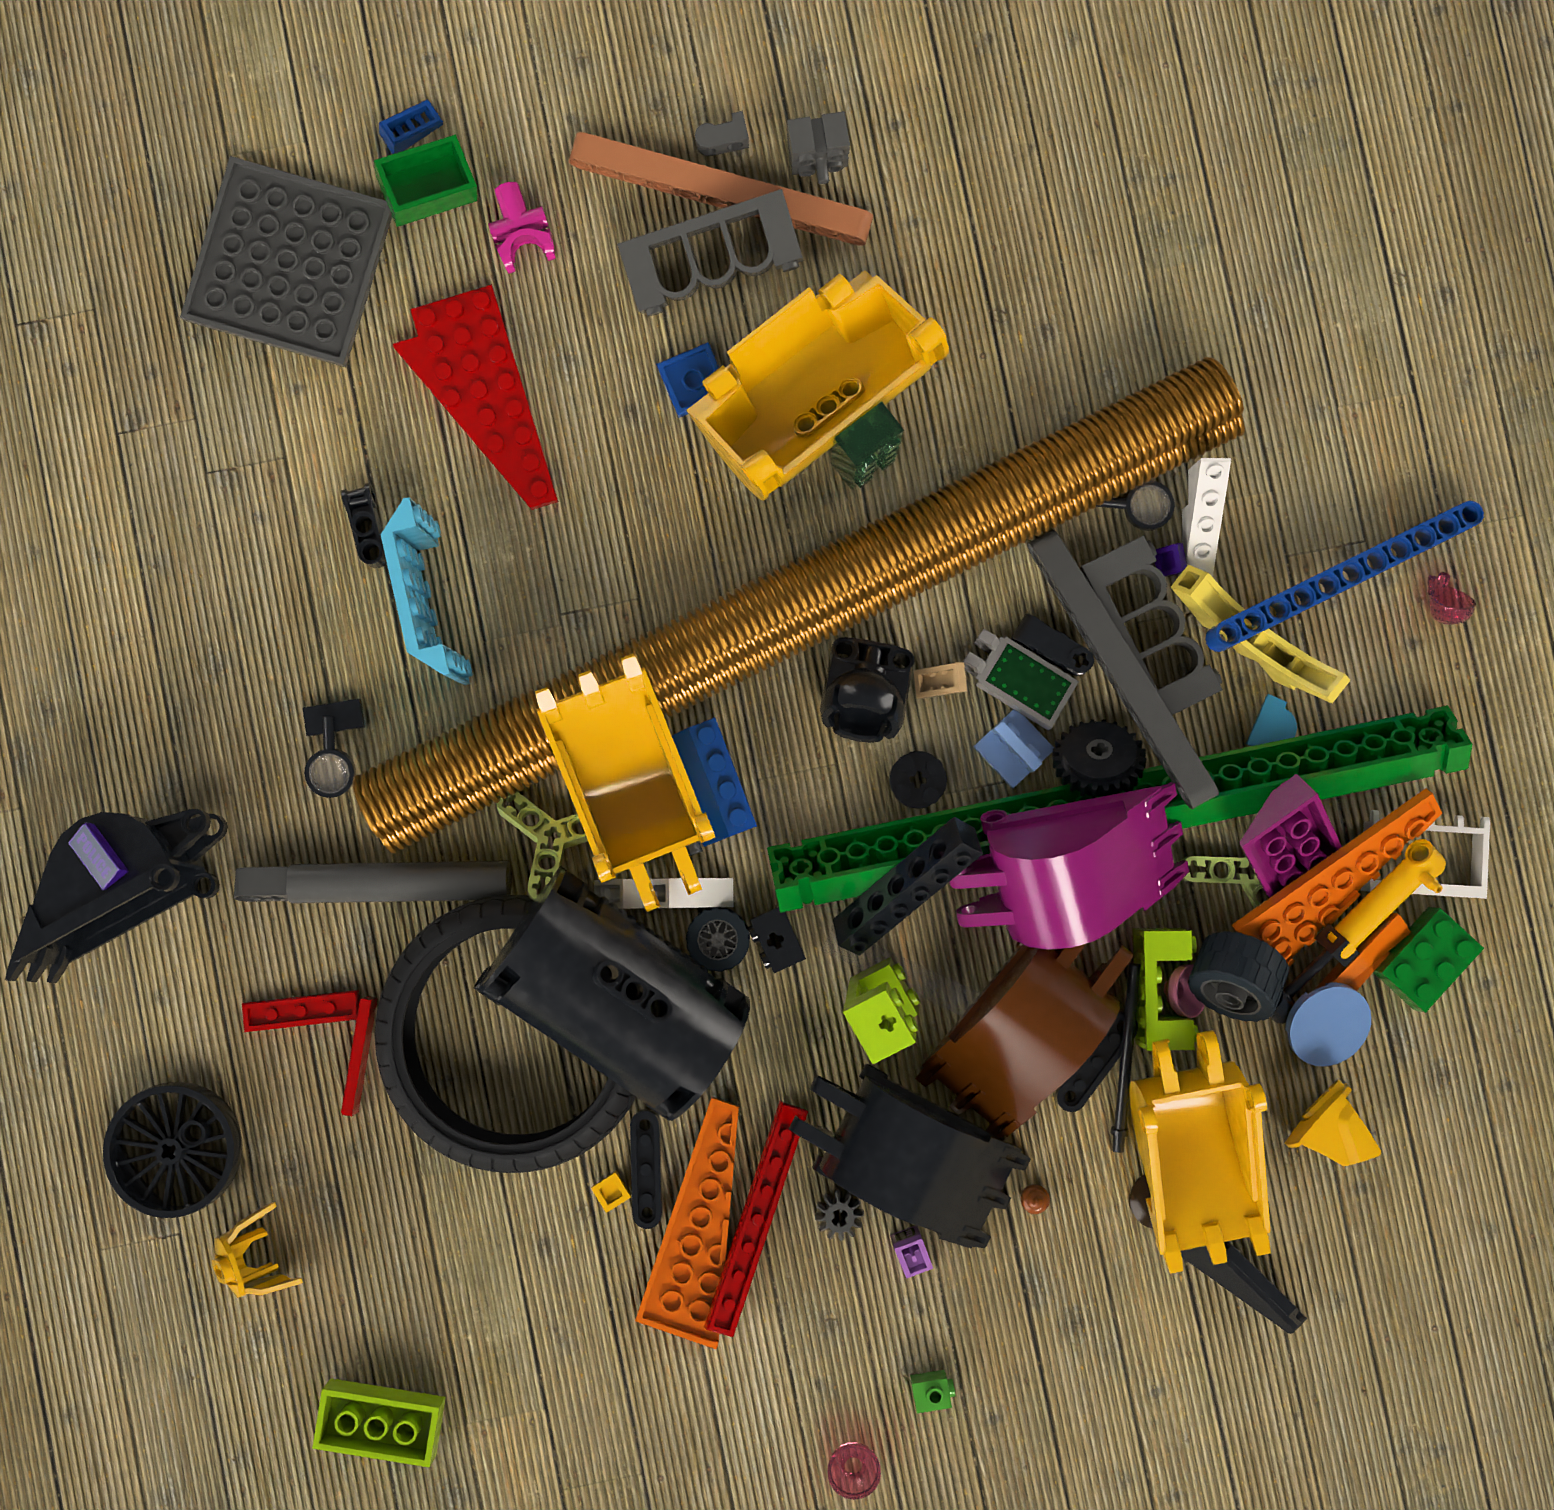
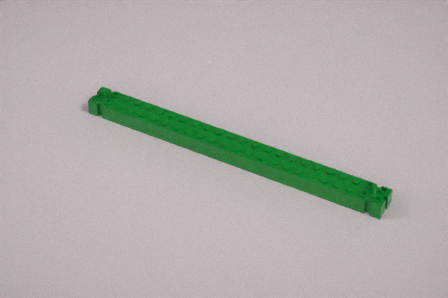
(1328, 761)

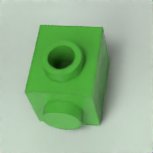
(932, 1391)

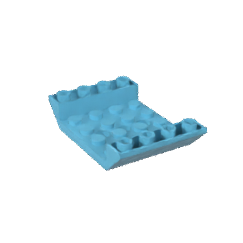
(402, 537)

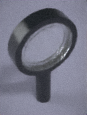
(1145, 506)
(330, 769)

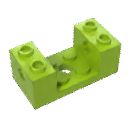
(1148, 948)
(882, 1010)

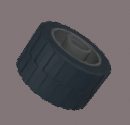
(1238, 976)

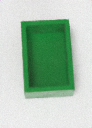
(426, 180)
(1428, 959)

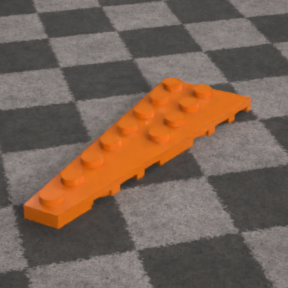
(1332, 886)
(696, 1234)

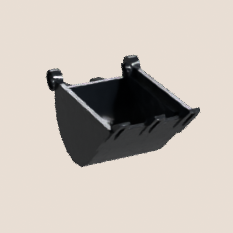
(77, 916)
(913, 1157)

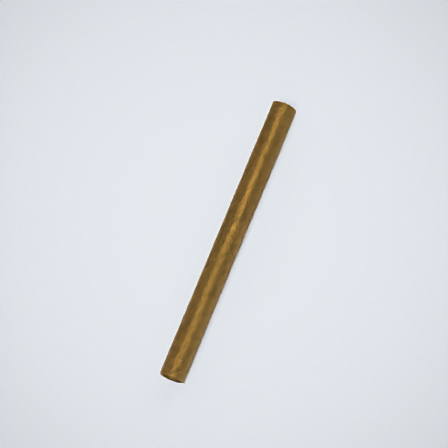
(823, 592)

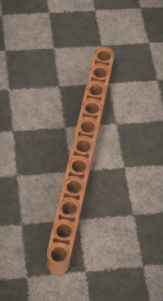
(715, 186)

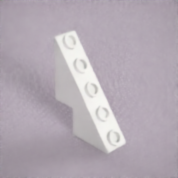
(1204, 511)
(669, 892)

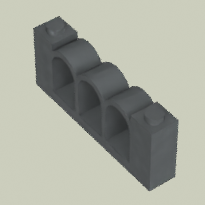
(643, 272)
(1138, 558)

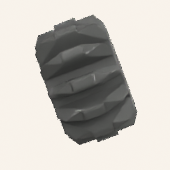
(850, 1214)

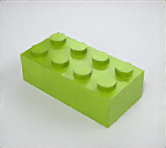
(379, 1422)

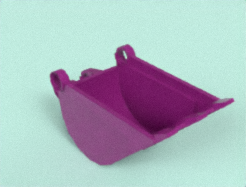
(1074, 867)

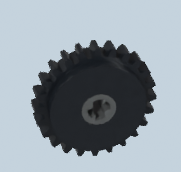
(1099, 758)

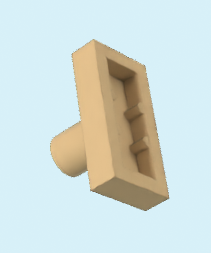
(940, 680)

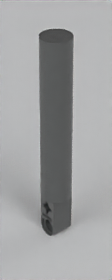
(374, 882)

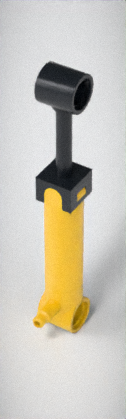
(1419, 867)

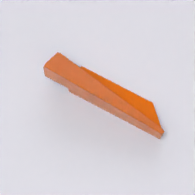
(1372, 953)

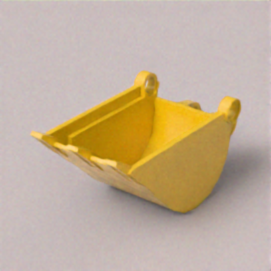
(625, 776)
(1202, 1153)

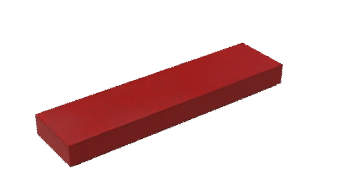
(300, 1010)
(359, 1056)

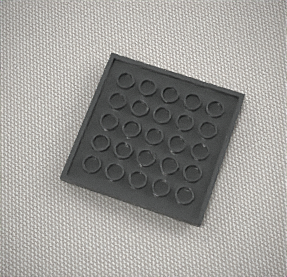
(287, 261)

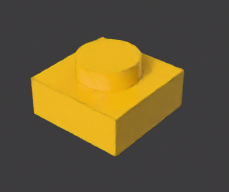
(611, 1191)

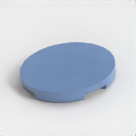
(1328, 1024)

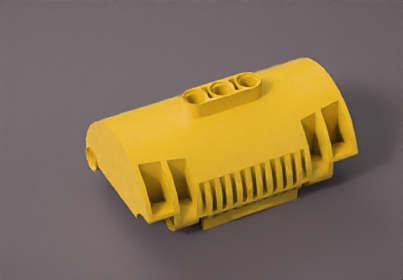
(813, 377)

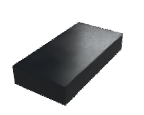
(347, 716)

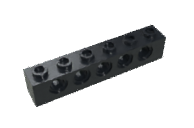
(907, 886)

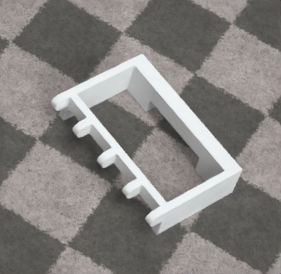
(1479, 859)

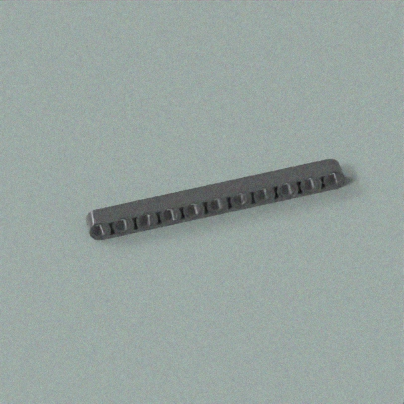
(1123, 670)

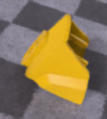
(1335, 1129)
(231, 1267)

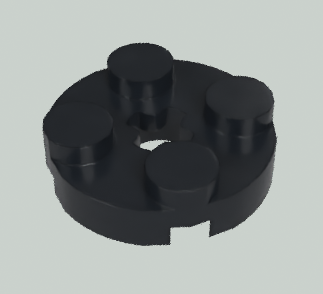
(929, 792)

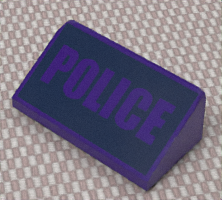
(97, 855)

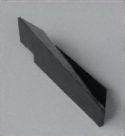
(1248, 1285)

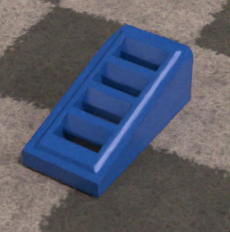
(414, 134)

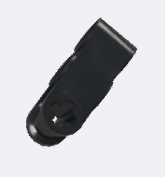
(362, 506)
(1052, 645)

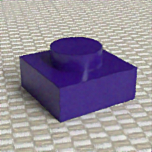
(1171, 559)

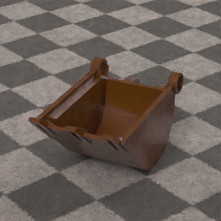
(1025, 1034)

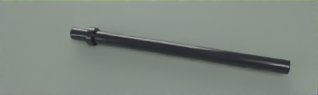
(1119, 1129)

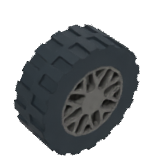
(718, 939)

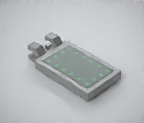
(1020, 679)

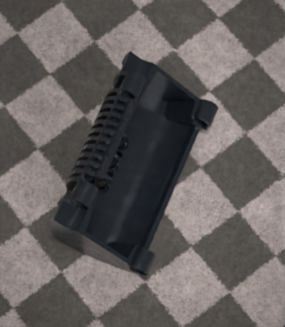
(555, 984)

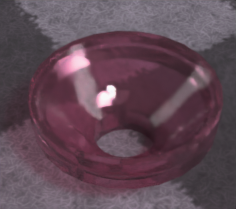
(856, 1484)

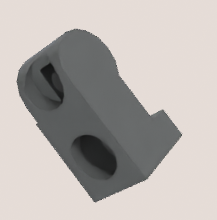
(722, 137)

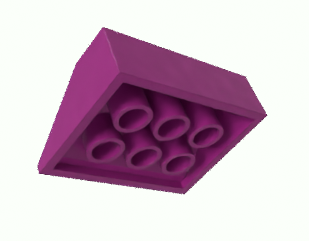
(1288, 835)

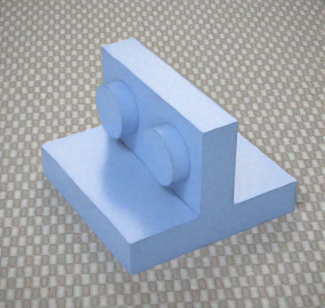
(1014, 748)

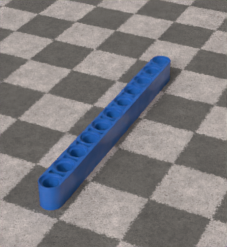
(1334, 581)

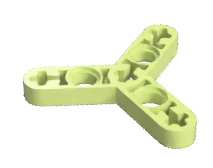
(539, 833)
(1250, 886)

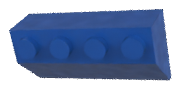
(714, 779)

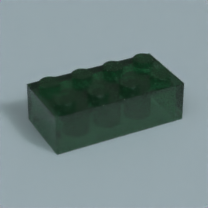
(867, 446)

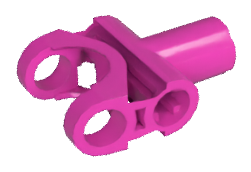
(518, 226)

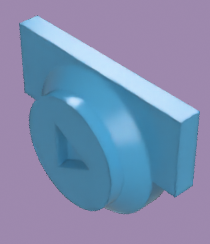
(1272, 722)

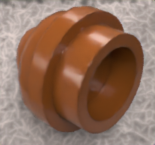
(1035, 1199)

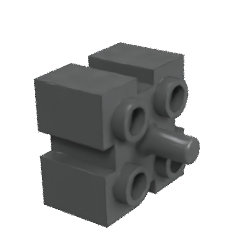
(818, 145)

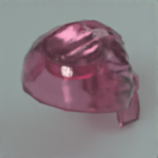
(1447, 603)

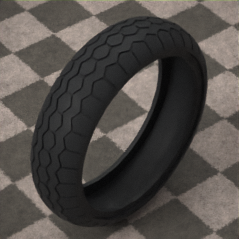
(412, 1092)

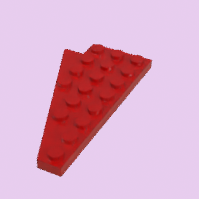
(473, 373)

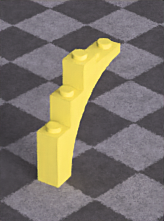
(1275, 655)

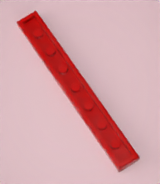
(754, 1222)

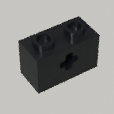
(790, 949)

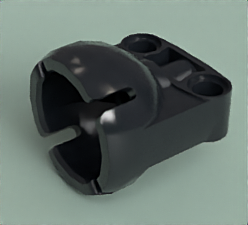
(866, 691)

